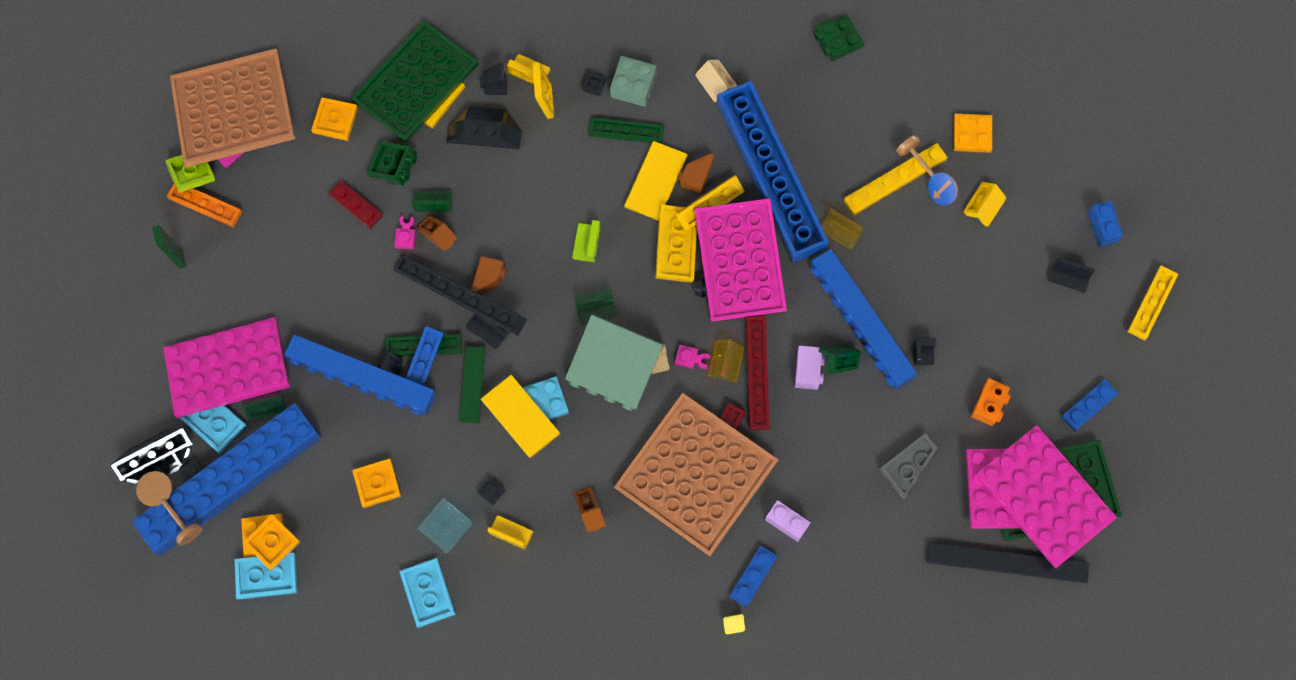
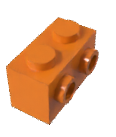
(991, 402)

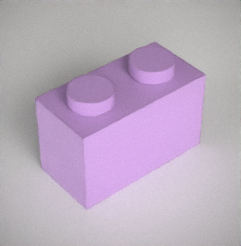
(808, 368)
(787, 521)

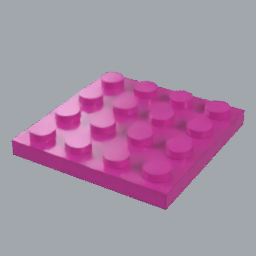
(983, 506)

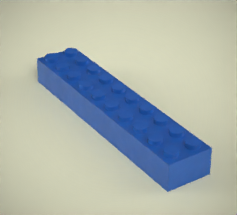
(772, 171)
(228, 478)

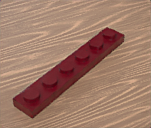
(757, 373)

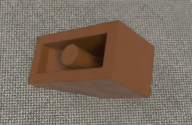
(696, 174)
(437, 233)
(488, 275)
(589, 509)

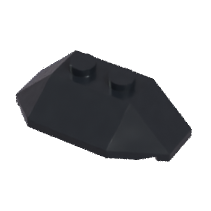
(484, 128)
(160, 453)

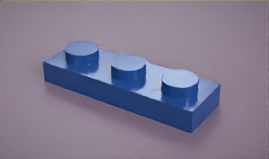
(425, 355)
(1089, 405)
(753, 576)

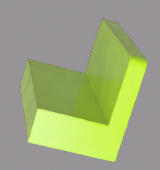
(586, 241)

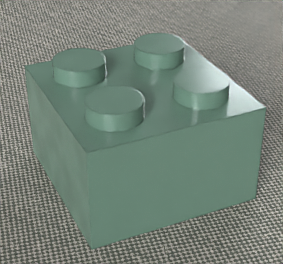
(633, 81)

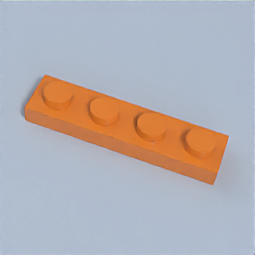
(206, 205)

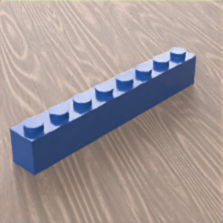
(863, 319)
(361, 375)

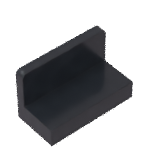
(1070, 274)
(487, 331)

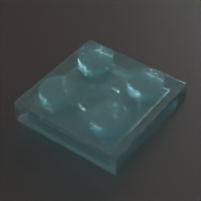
(445, 526)

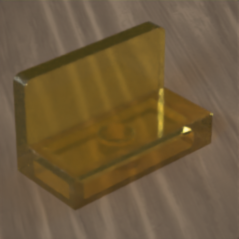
(841, 229)
(725, 360)

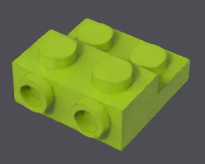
(189, 177)

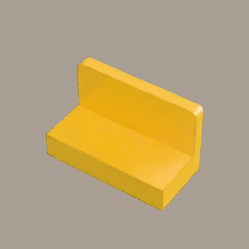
(523, 68)
(985, 203)
(510, 532)

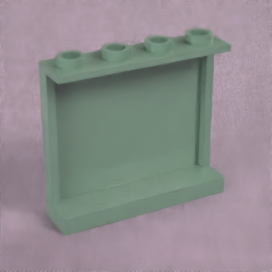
(614, 362)

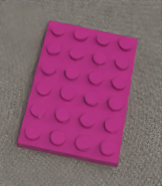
(740, 260)
(226, 367)
(1046, 496)

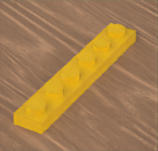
(894, 180)

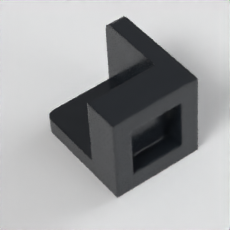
(924, 351)

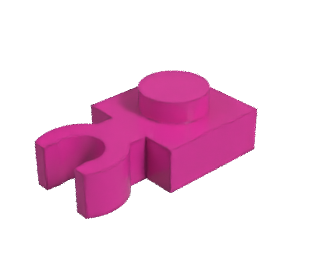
(406, 236)
(688, 357)

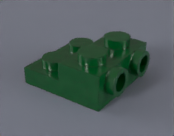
(838, 37)
(392, 163)

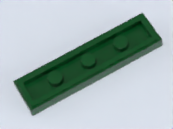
(626, 130)
(168, 246)
(408, 345)
(472, 384)

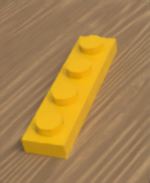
(718, 196)
(1152, 303)

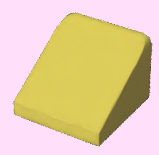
(734, 624)

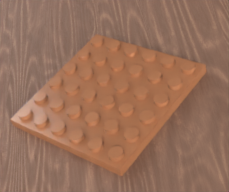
(231, 107)
(696, 474)

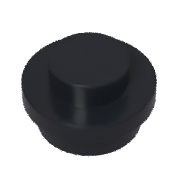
(700, 288)

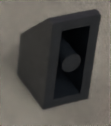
(494, 80)

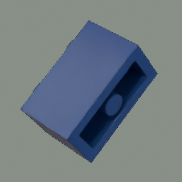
(1105, 224)

